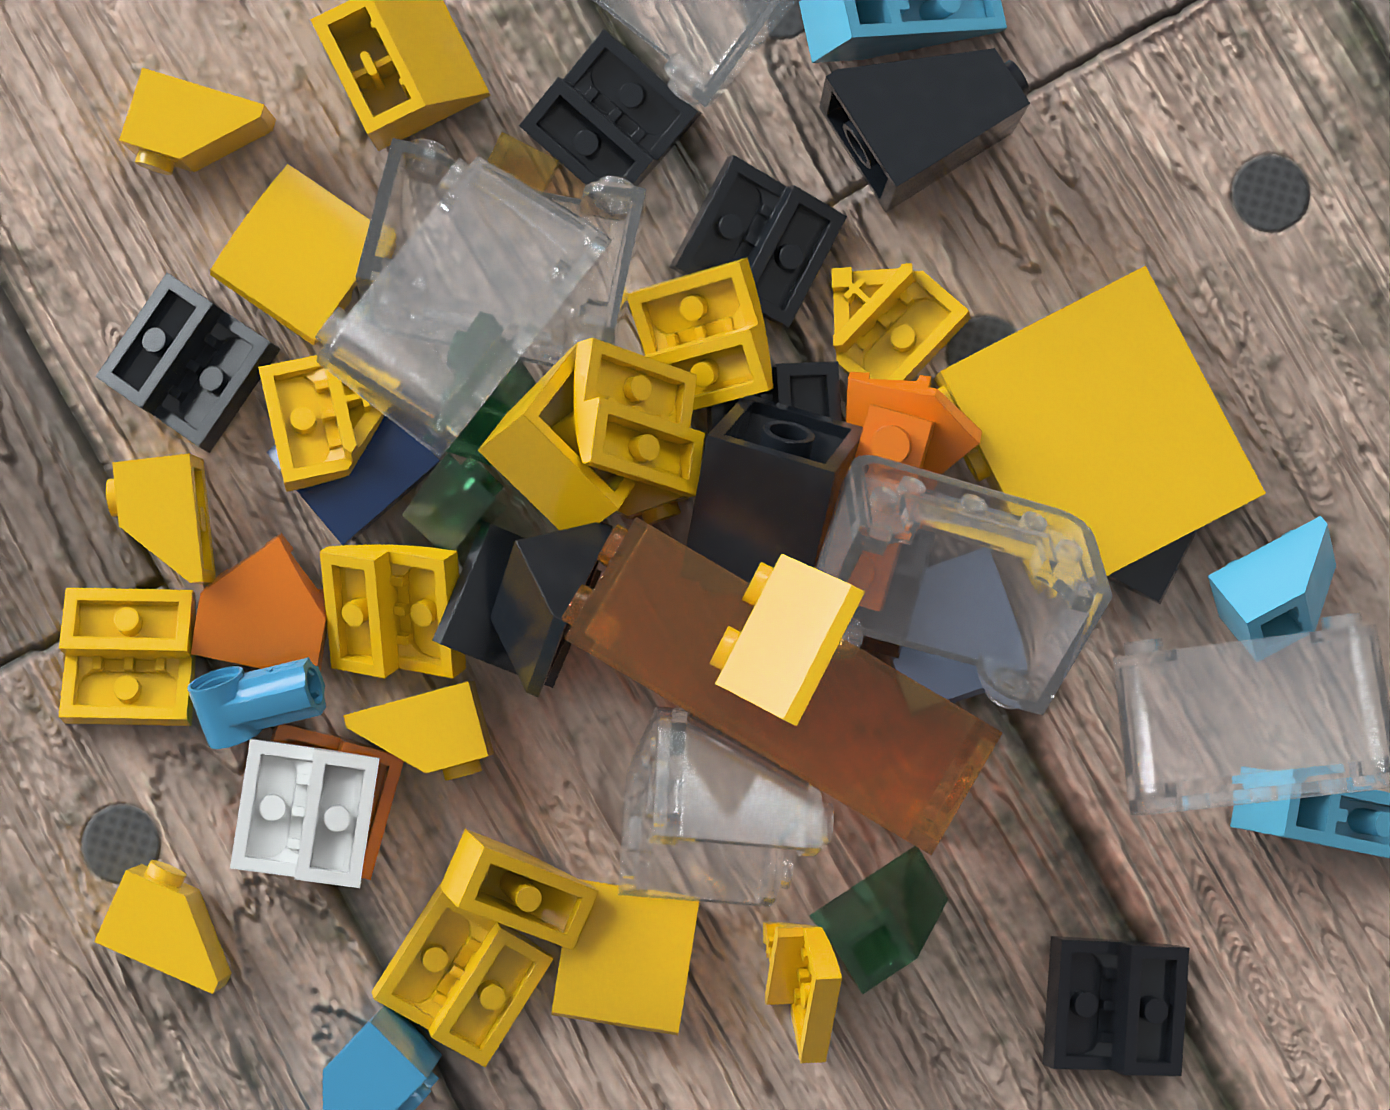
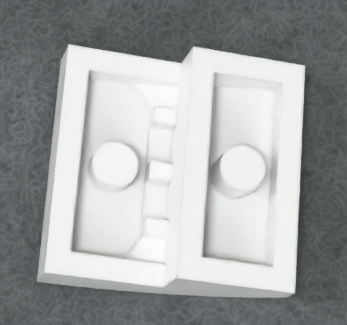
(304, 813)

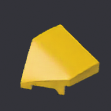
(891, 320)
(315, 422)
(807, 978)

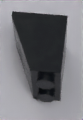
(922, 116)
(769, 485)

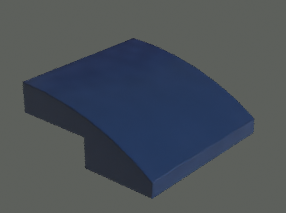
(380, 479)

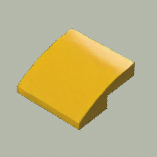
(295, 253)
(709, 328)
(636, 417)
(387, 608)
(127, 656)
(628, 962)
(462, 977)

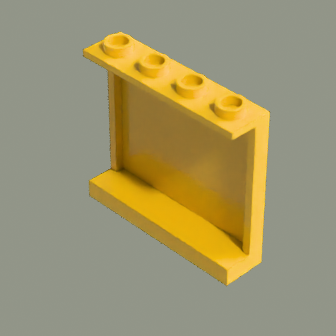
(1105, 422)

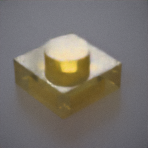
(524, 162)

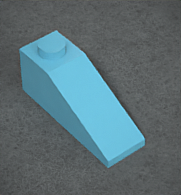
(885, 27)
(1339, 821)

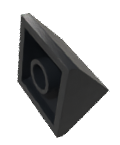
(536, 592)

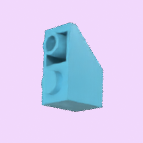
(1278, 585)

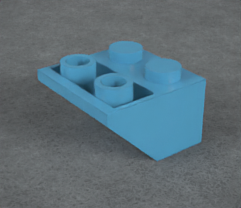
(381, 1067)

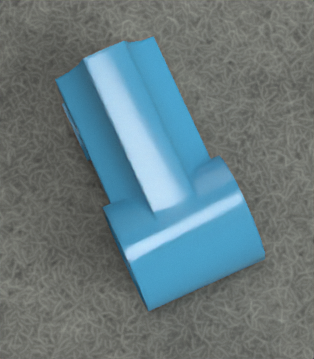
(241, 704)

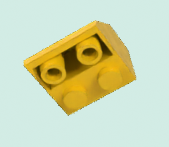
(400, 64)

